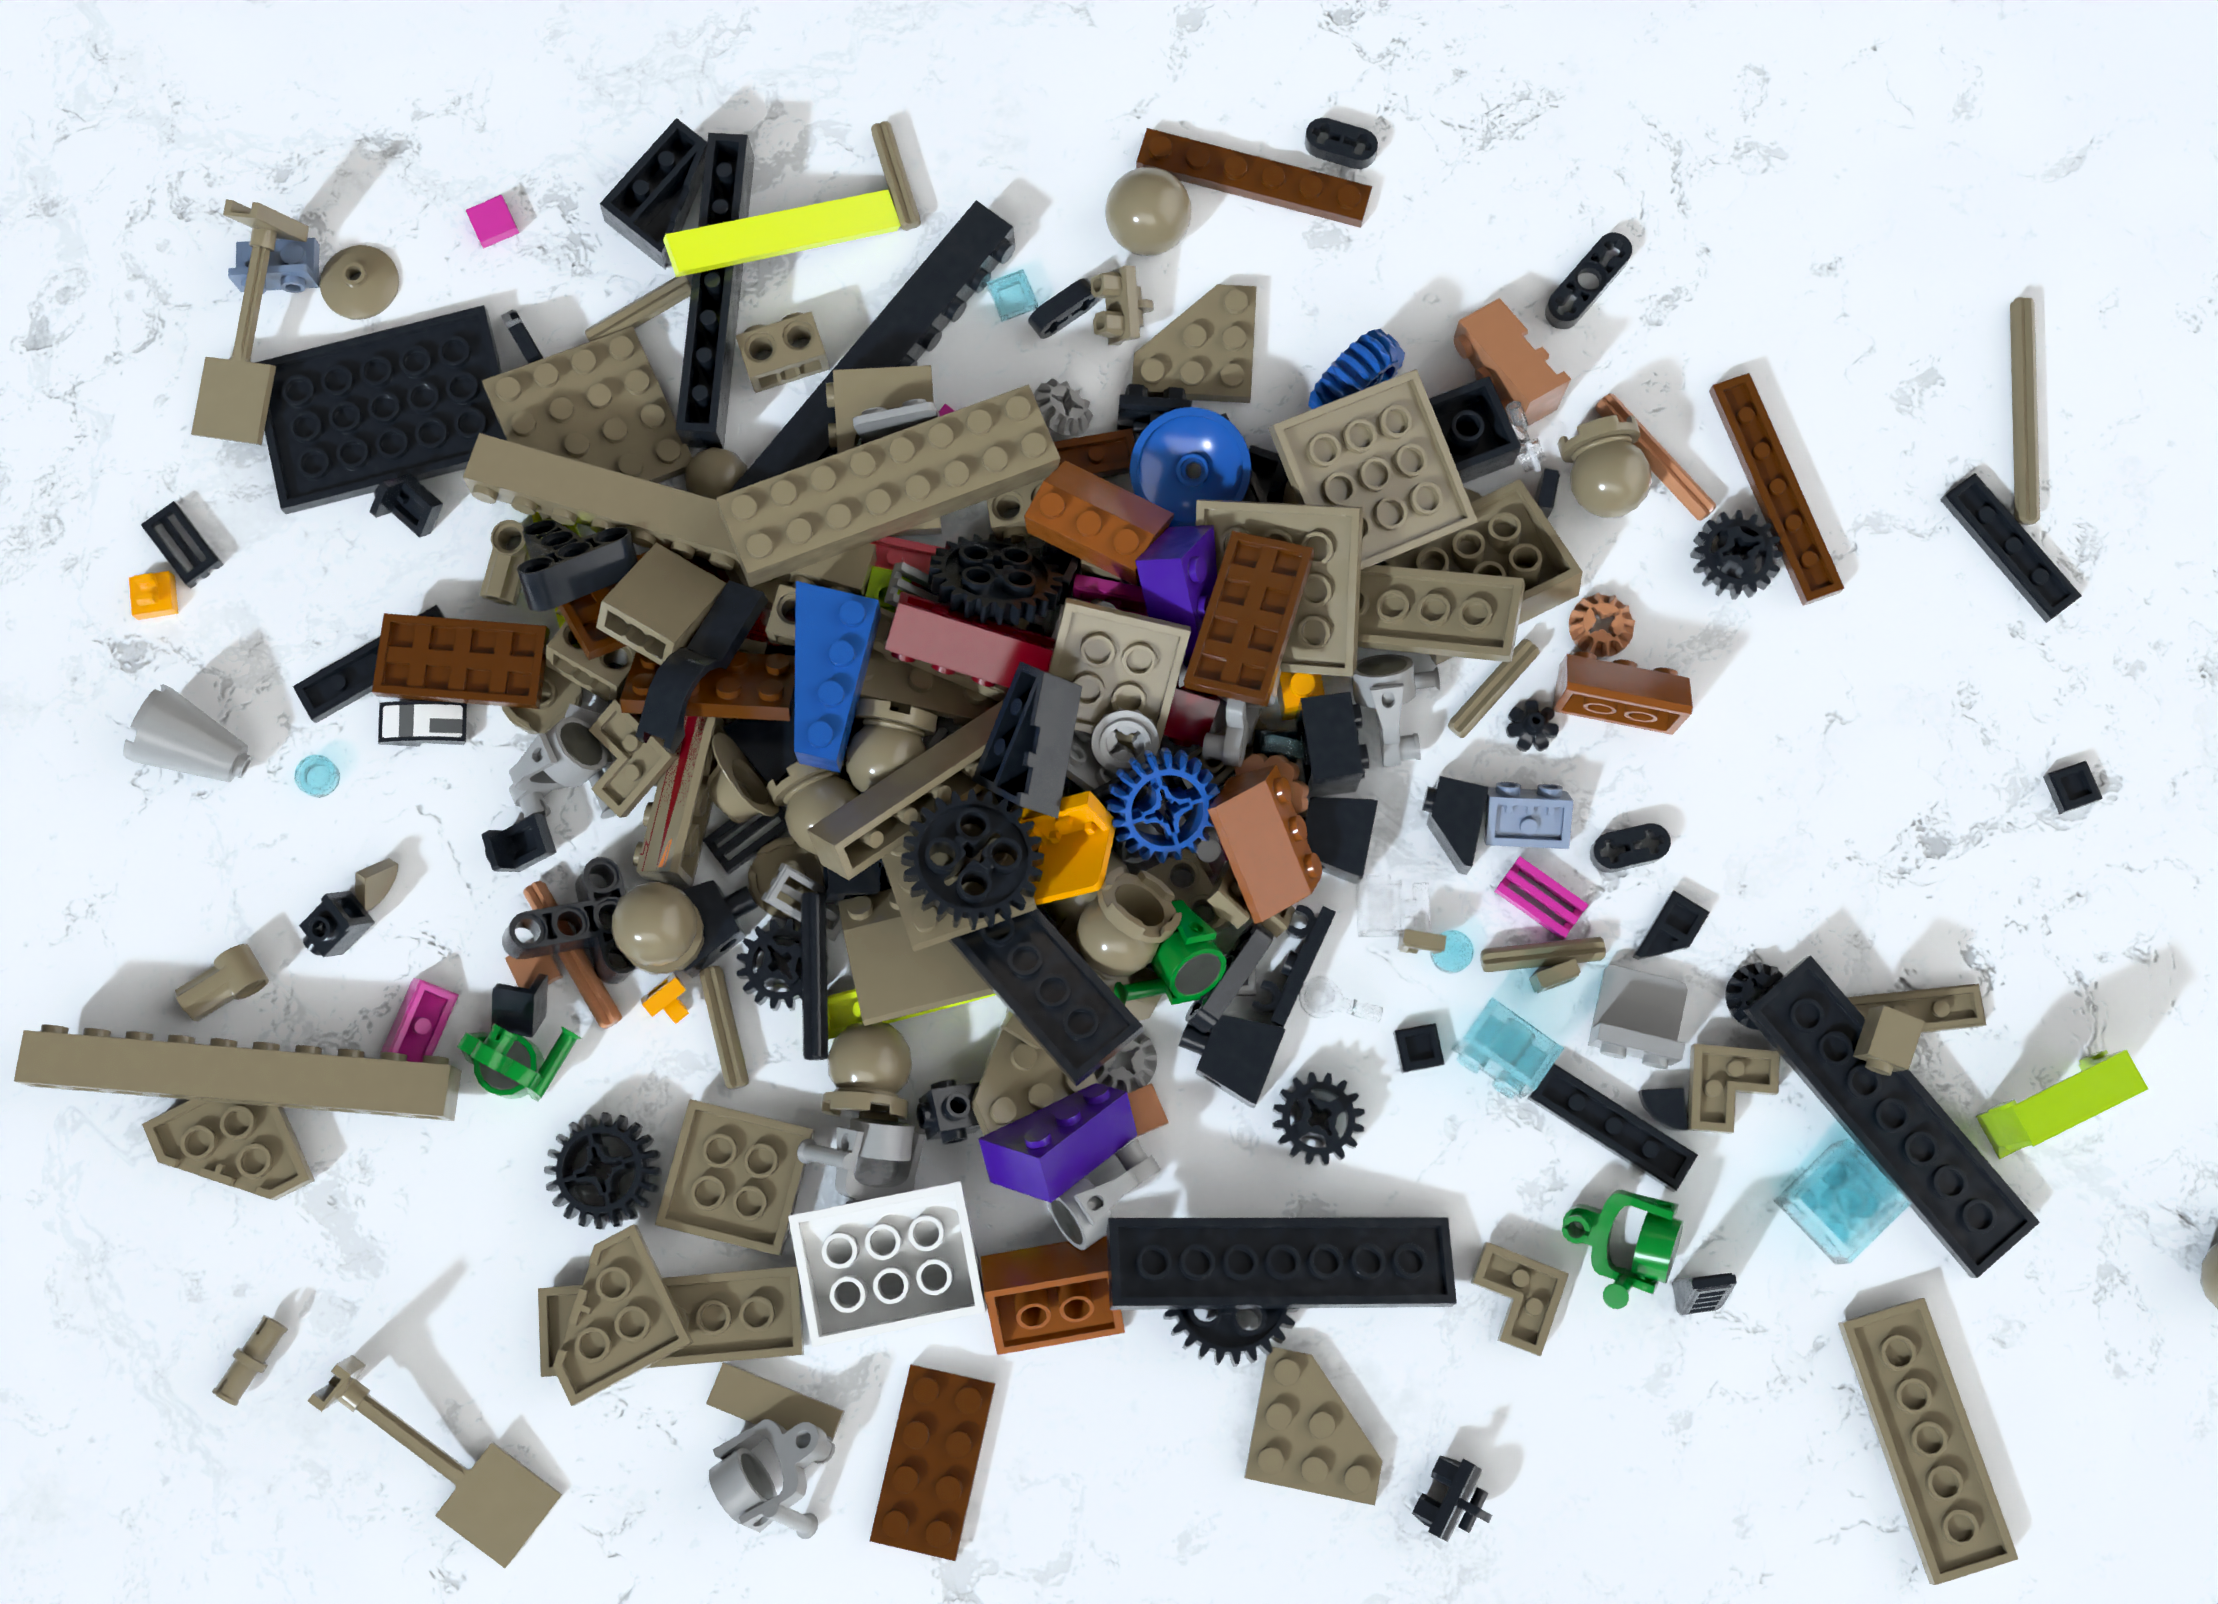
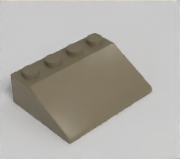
(1509, 542)
(887, 972)

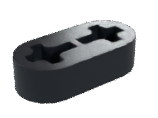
(1341, 143)
(1062, 308)
(1632, 857)

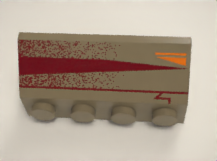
(680, 809)

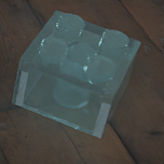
(1506, 1050)
(1842, 1202)

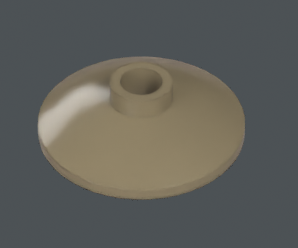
(366, 295)

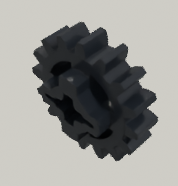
(1741, 538)
(768, 974)
(1307, 1101)

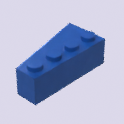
(831, 663)

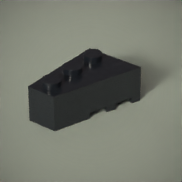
(658, 191)
(1031, 741)

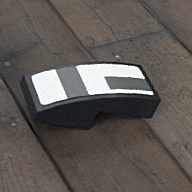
(422, 722)

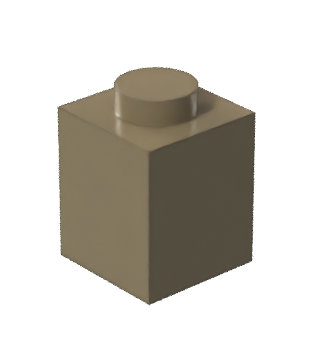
(1888, 1040)

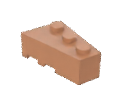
(1497, 349)

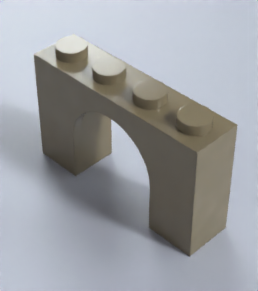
(876, 387)

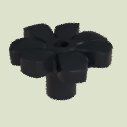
(1532, 726)

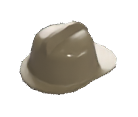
(735, 783)

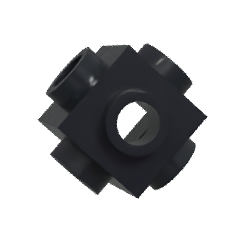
(947, 1112)

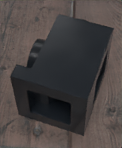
(335, 924)

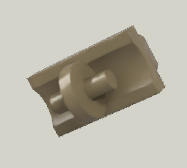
(1123, 305)

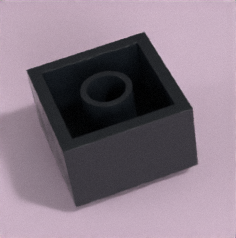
(1476, 429)
(1332, 753)

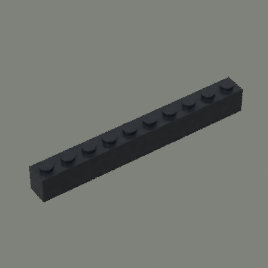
(899, 333)

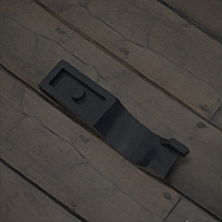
(709, 649)

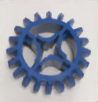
(1362, 365)
(1146, 809)

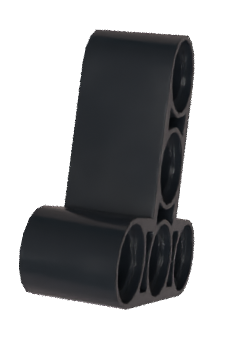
(571, 566)
(584, 918)

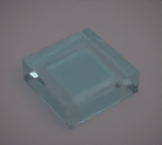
(1012, 295)

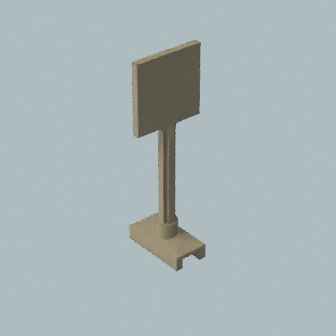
(235, 390)
(493, 1502)

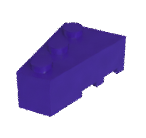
(1179, 577)
(1060, 1142)

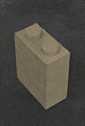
(659, 604)

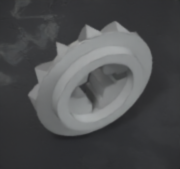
(1053, 411)
(1105, 737)
(1143, 1064)

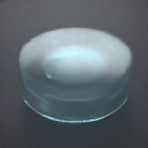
(1282, 745)
(317, 776)
(1457, 953)

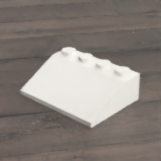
(887, 1264)

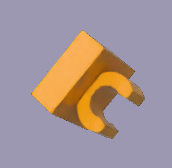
(153, 595)
(666, 997)

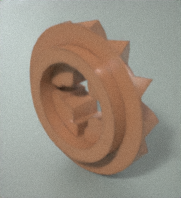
(1600, 642)

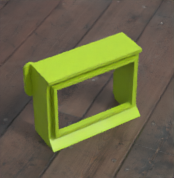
(2098, 1087)

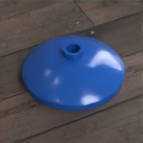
(1175, 443)

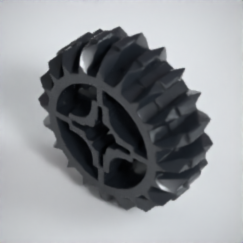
(598, 1153)

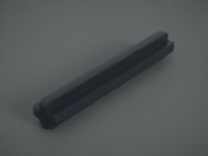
(814, 976)

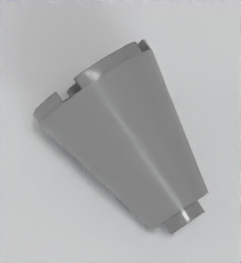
(184, 739)

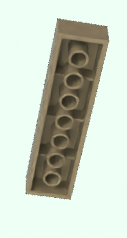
(888, 485)

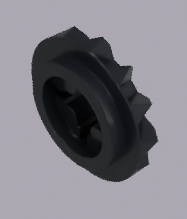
(1740, 988)

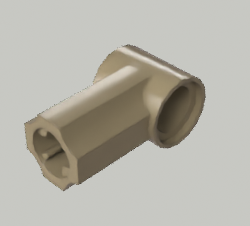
(501, 577)
(233, 977)

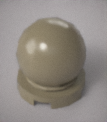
(1608, 470)
(885, 741)
(810, 797)
(1126, 923)
(657, 928)
(868, 1071)

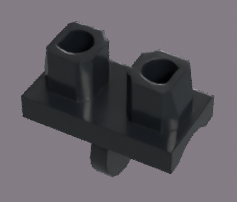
(1139, 410)
(1443, 1516)

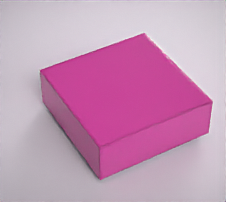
(492, 221)

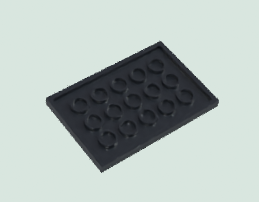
(380, 408)

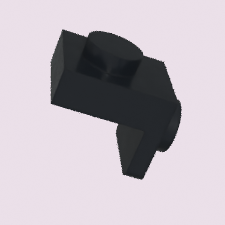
(408, 502)
(519, 845)

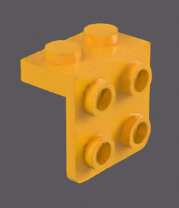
(1073, 847)

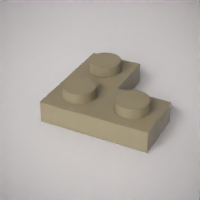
(637, 763)
(1230, 904)
(1716, 1078)
(1533, 1292)

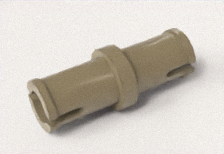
(249, 1360)

